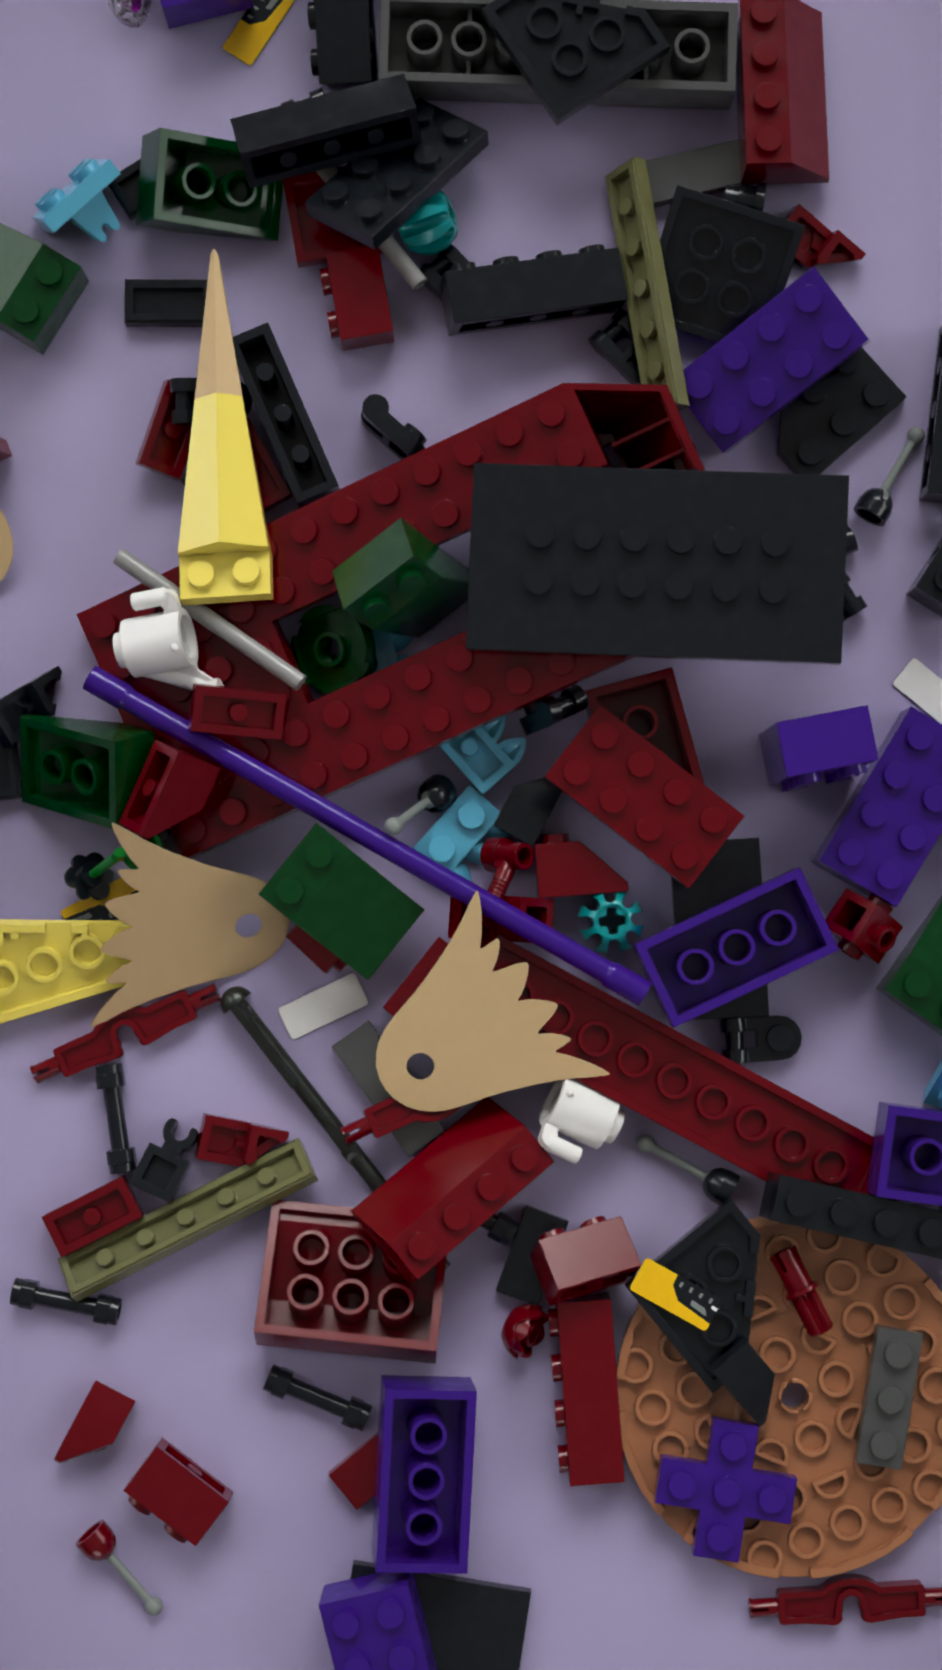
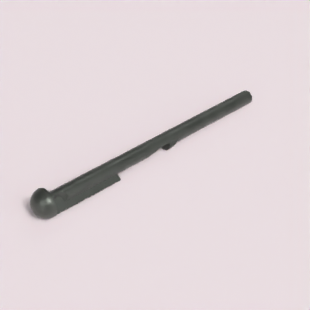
(234, 1000)

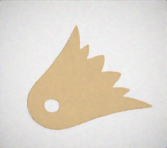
(183, 925)
(473, 1030)

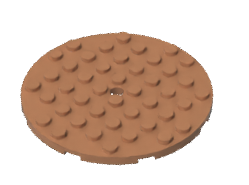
(841, 1508)

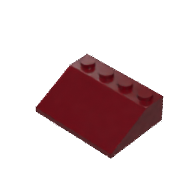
(339, 1292)

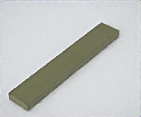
(645, 279)
(187, 1220)

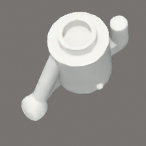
(160, 643)
(579, 1115)

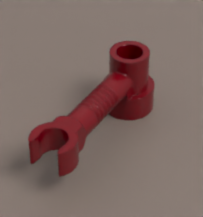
(502, 857)

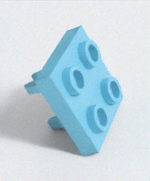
(81, 201)

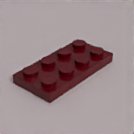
(644, 796)

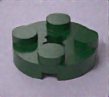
(355, 644)

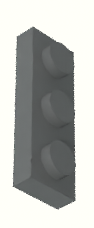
(888, 1397)

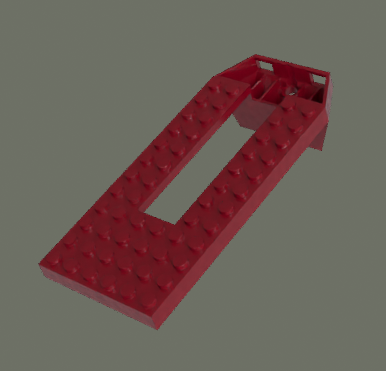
(436, 691)

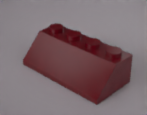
(781, 93)
(451, 1188)

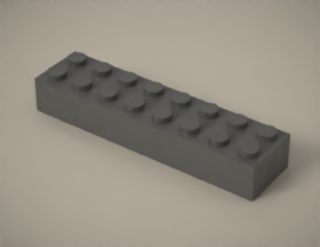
(456, 56)

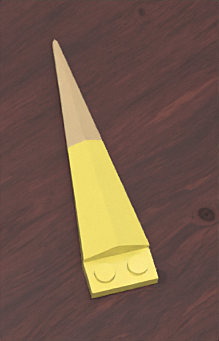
(223, 520)

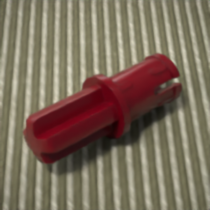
(801, 1291)

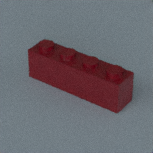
(588, 1390)

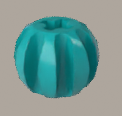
(431, 227)
(602, 931)

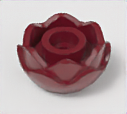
(523, 1329)

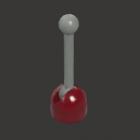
(99, 1545)

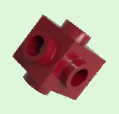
(863, 926)

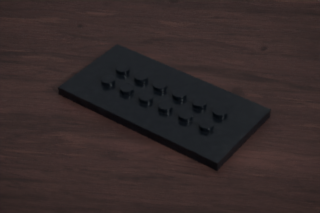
(657, 563)

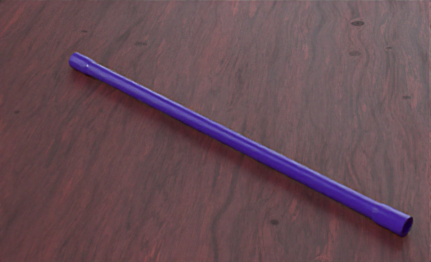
(610, 974)

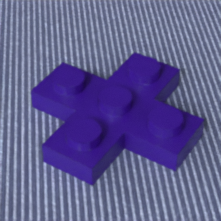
(725, 1489)

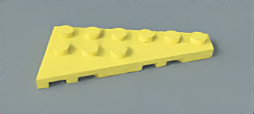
(54, 963)

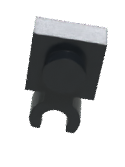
(162, 1168)

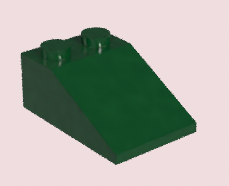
(202, 189)
(35, 289)
(401, 582)
(81, 765)
(341, 901)
(917, 973)

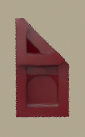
(819, 244)
(235, 1140)
(95, 1423)

